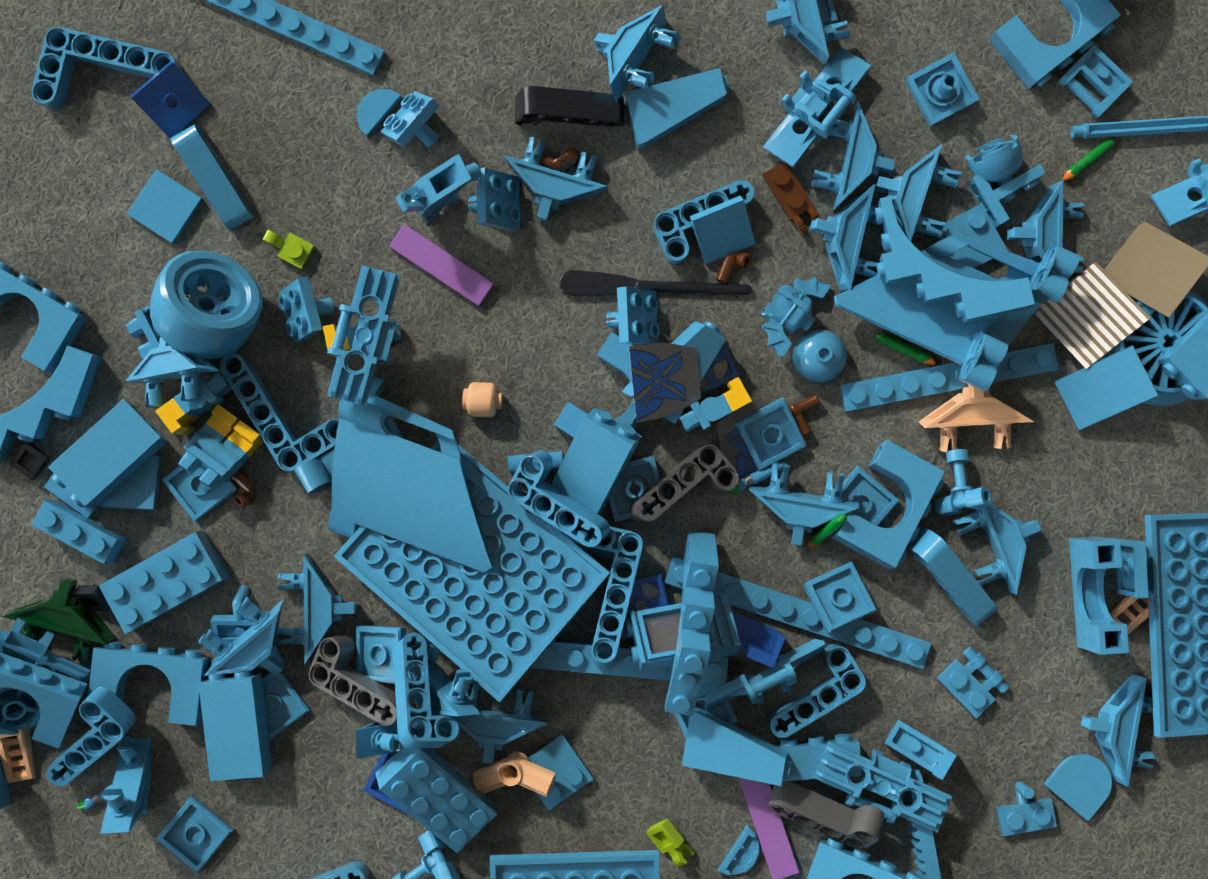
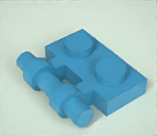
(965, 686)

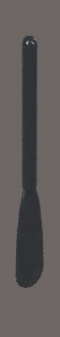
(602, 284)

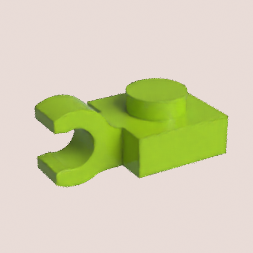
(292, 249)
(669, 840)

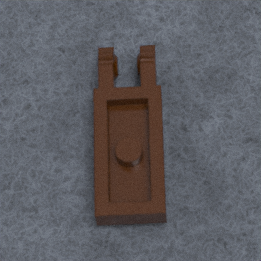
(790, 195)

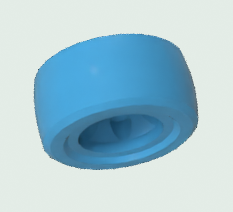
(197, 323)

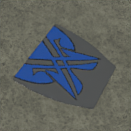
(663, 379)
(732, 442)

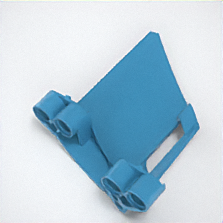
(935, 326)
(401, 484)

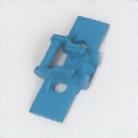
(811, 103)
(1174, 201)
(371, 337)
(35, 652)
(780, 674)
(885, 779)

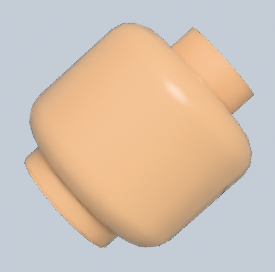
(482, 399)

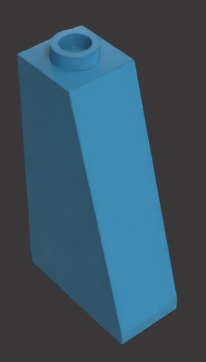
(673, 104)
(706, 341)
(731, 751)

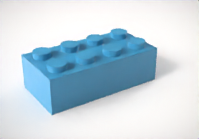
(164, 582)
(436, 795)

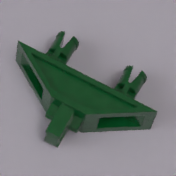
(65, 615)

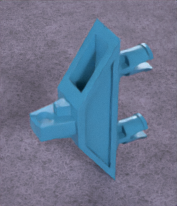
(805, 24)
(630, 47)
(859, 160)
(551, 186)
(438, 188)
(910, 191)
(1045, 224)
(844, 238)
(169, 364)
(800, 509)
(1007, 542)
(321, 607)
(252, 648)
(445, 695)
(497, 728)
(1118, 728)
(380, 739)
(130, 788)

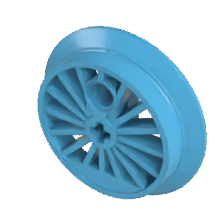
(1159, 329)

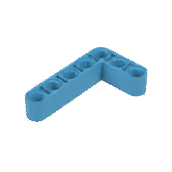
(99, 56)
(275, 419)
(615, 585)

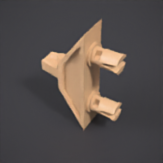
(973, 408)

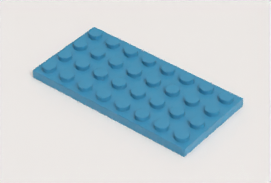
(1178, 622)

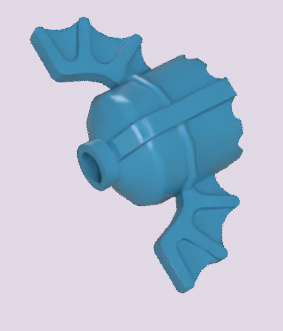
(791, 312)

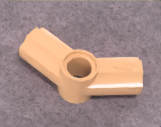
(501, 774)

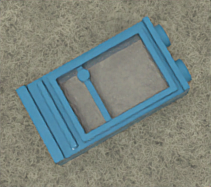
(656, 634)

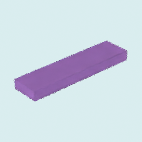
(441, 265)
(769, 829)

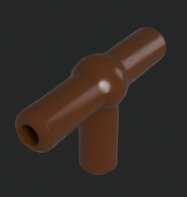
(799, 408)

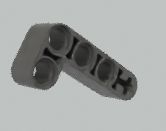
(679, 487)
(383, 703)
(852, 827)

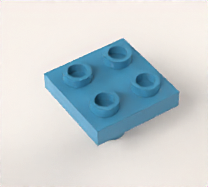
(941, 89)
(411, 121)
(497, 200)
(302, 310)
(635, 316)
(634, 481)

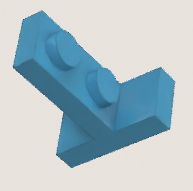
(993, 200)
(921, 749)

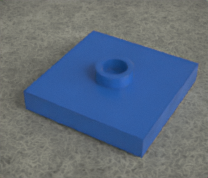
(170, 99)

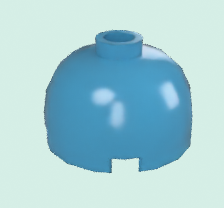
(997, 160)
(819, 356)
(17, 711)

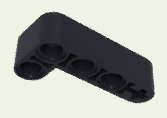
(559, 105)

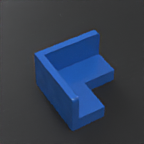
(758, 640)

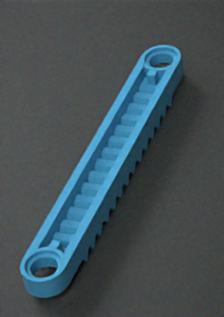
(922, 841)

